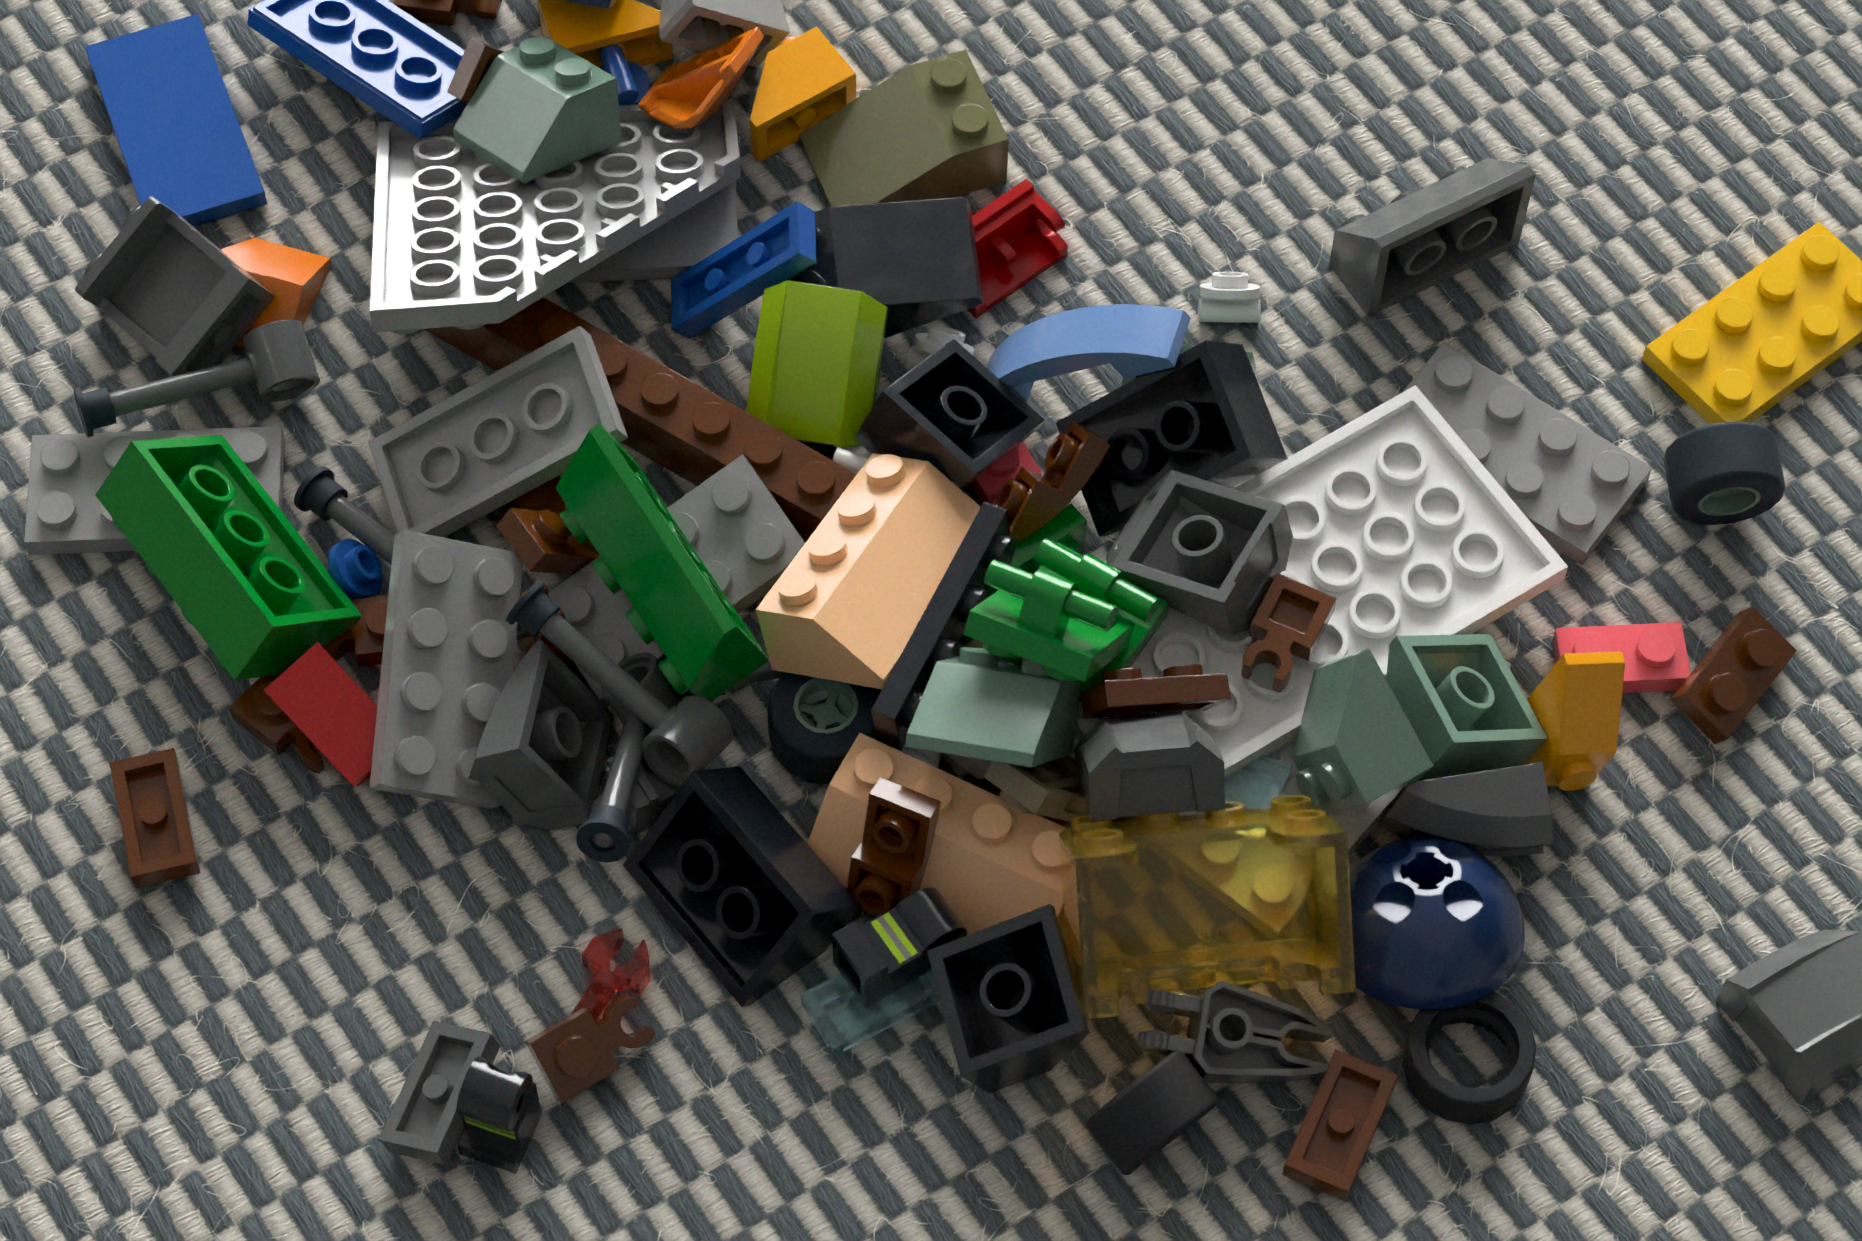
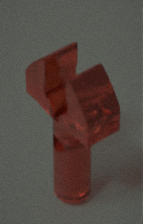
(605, 983)

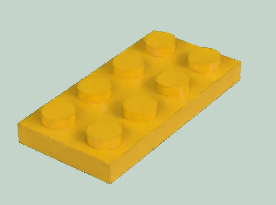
(1765, 331)

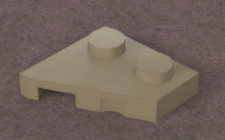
(1043, 790)

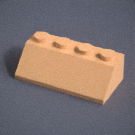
(866, 573)
(983, 852)

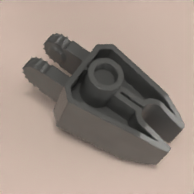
(1236, 1035)

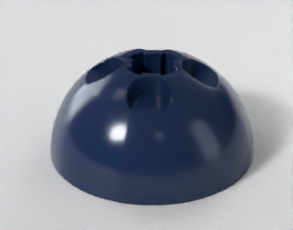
(1432, 924)

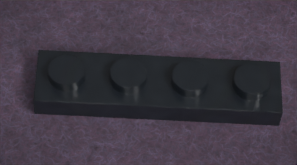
(942, 623)

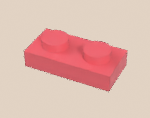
(1652, 652)

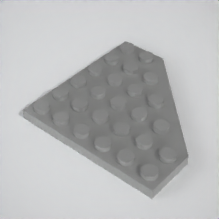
(477, 245)

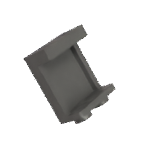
(173, 290)

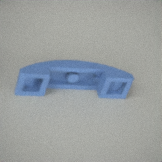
(1125, 335)

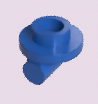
(631, 78)
(355, 568)

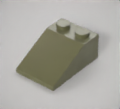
(911, 138)

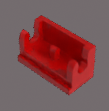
(1015, 242)
(329, 712)

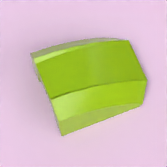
(817, 361)

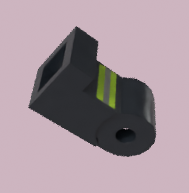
(894, 945)
(497, 1114)

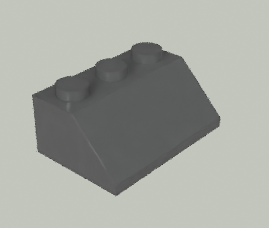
(1432, 233)

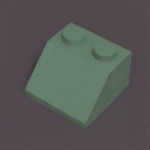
(540, 110)
(1462, 703)
(995, 711)
(1354, 736)

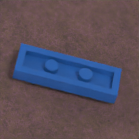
(743, 270)

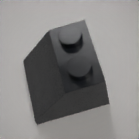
(949, 415)
(1009, 999)

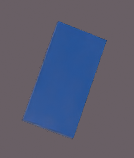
(370, 53)
(176, 121)

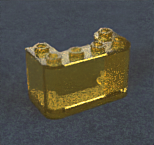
(1207, 902)

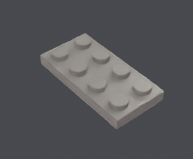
(495, 437)
(1546, 462)
(70, 469)
(734, 531)
(442, 664)

